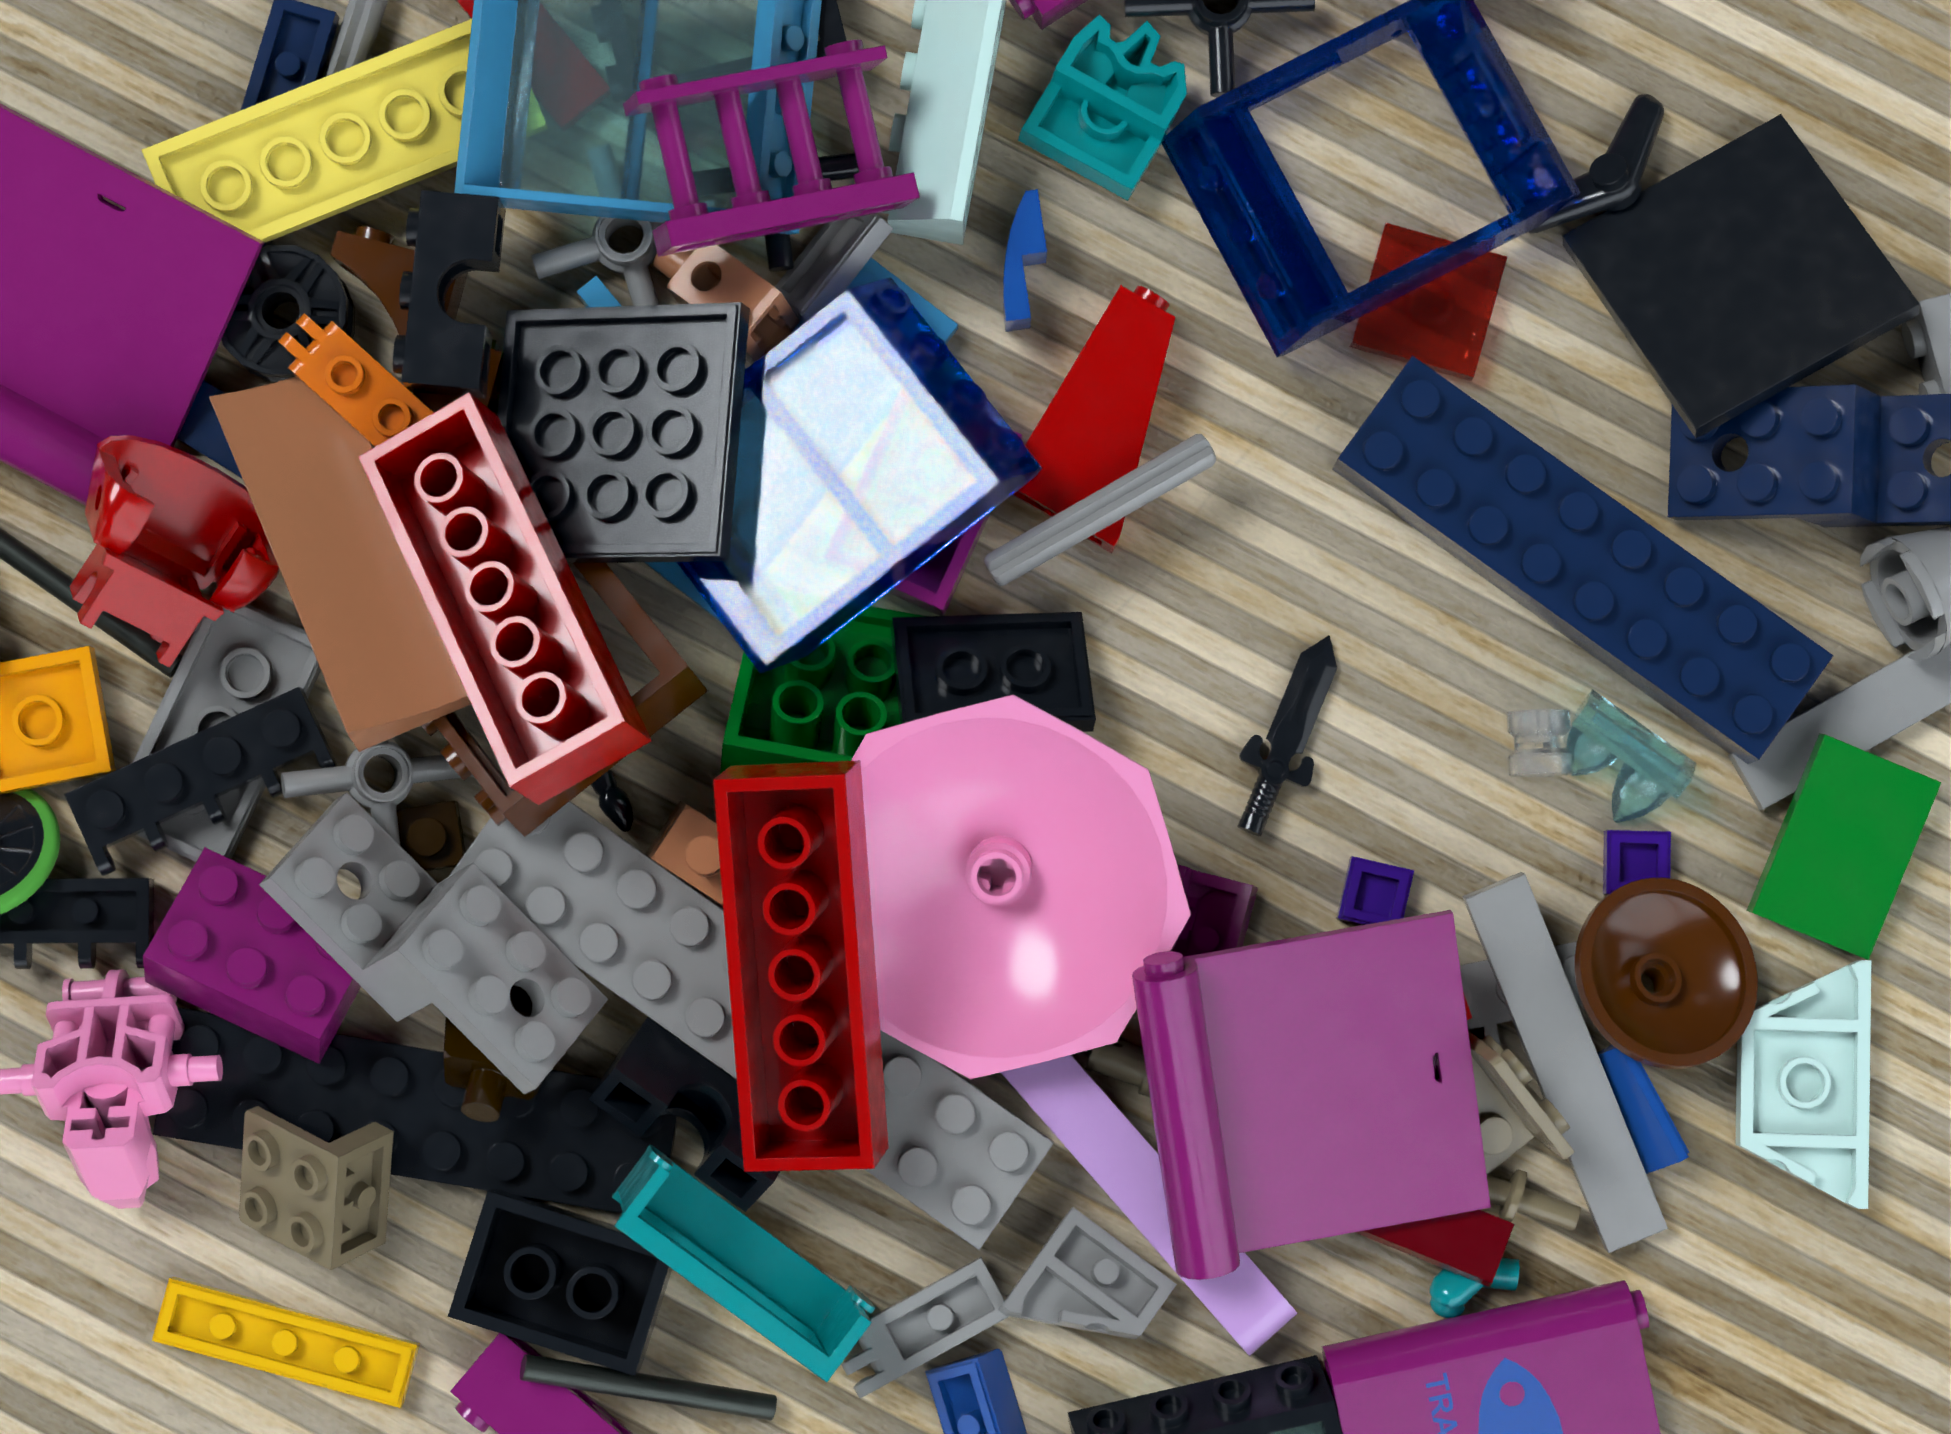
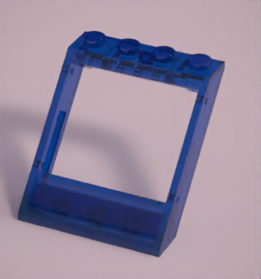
(1262, 222)

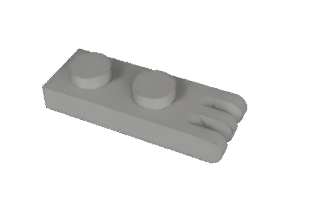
(927, 1325)

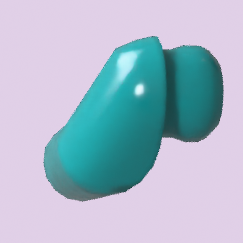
(1452, 1291)

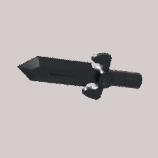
(1288, 734)

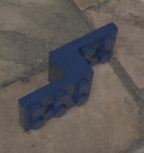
(1819, 458)

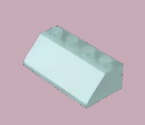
(945, 113)

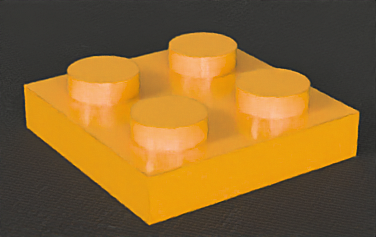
(52, 720)

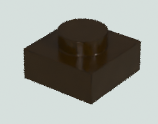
(432, 834)

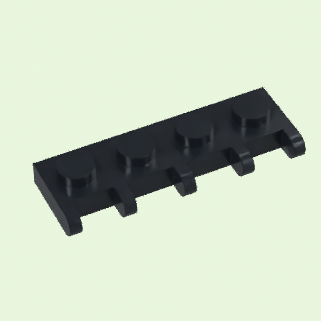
(197, 774)
(82, 914)

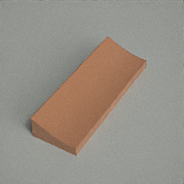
(340, 561)

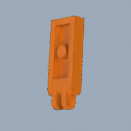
(353, 382)

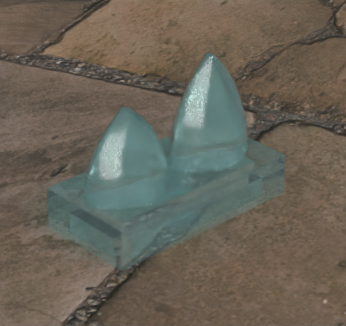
(1651, 765)

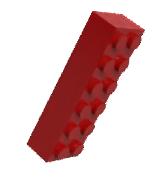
(504, 600)
(801, 966)

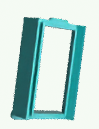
(740, 1264)

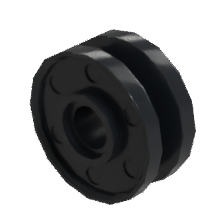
(280, 277)

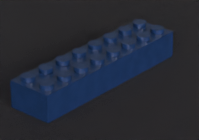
(1582, 562)

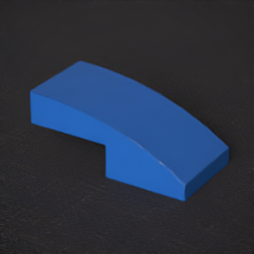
(1024, 248)

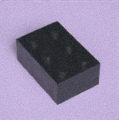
(560, 1282)

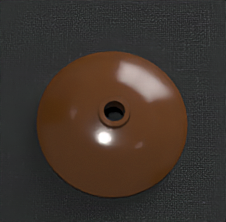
(1692, 955)

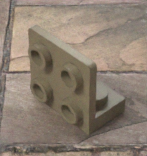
(1509, 1107)
(316, 1193)

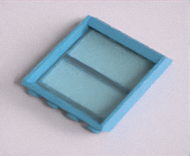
(551, 88)

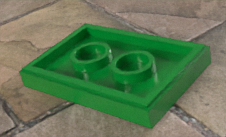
(1844, 846)

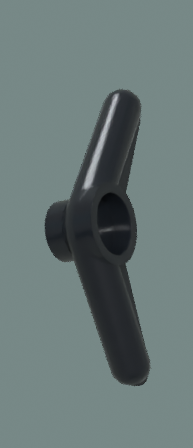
(1616, 175)

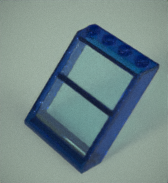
(851, 472)

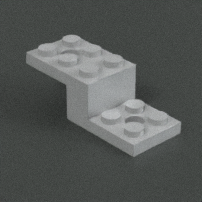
(434, 943)

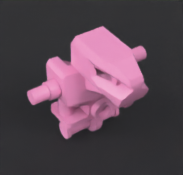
(107, 1075)

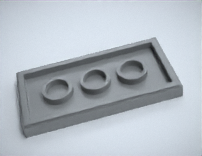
(224, 672)

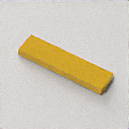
(285, 1342)

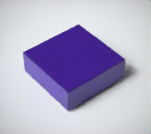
(1634, 857)
(1374, 892)

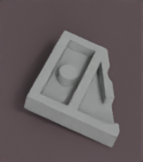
(1088, 1283)

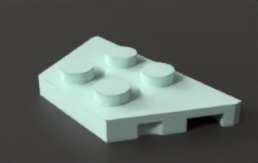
(1809, 1083)

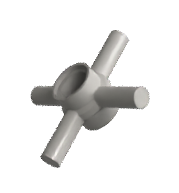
(597, 248)
(351, 779)

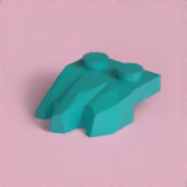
(1107, 107)

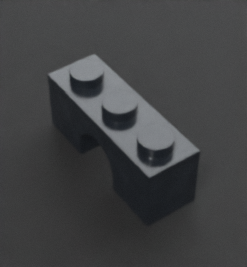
(450, 238)
(665, 1076)

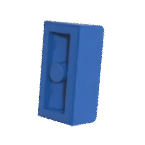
(1643, 1111)
(976, 1396)

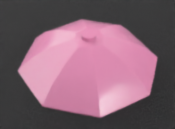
(1011, 884)

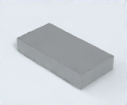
(831, 263)

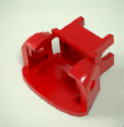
(161, 535)

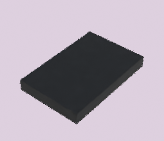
(980, 658)

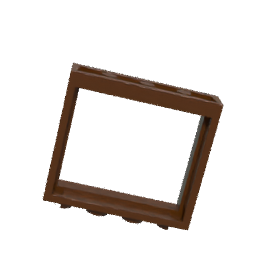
(656, 702)

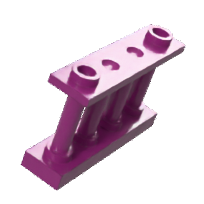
(752, 209)

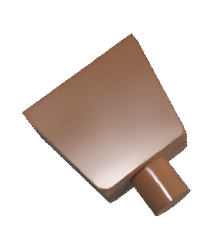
(718, 277)
(690, 850)

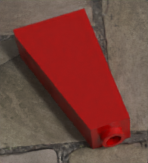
(1101, 408)

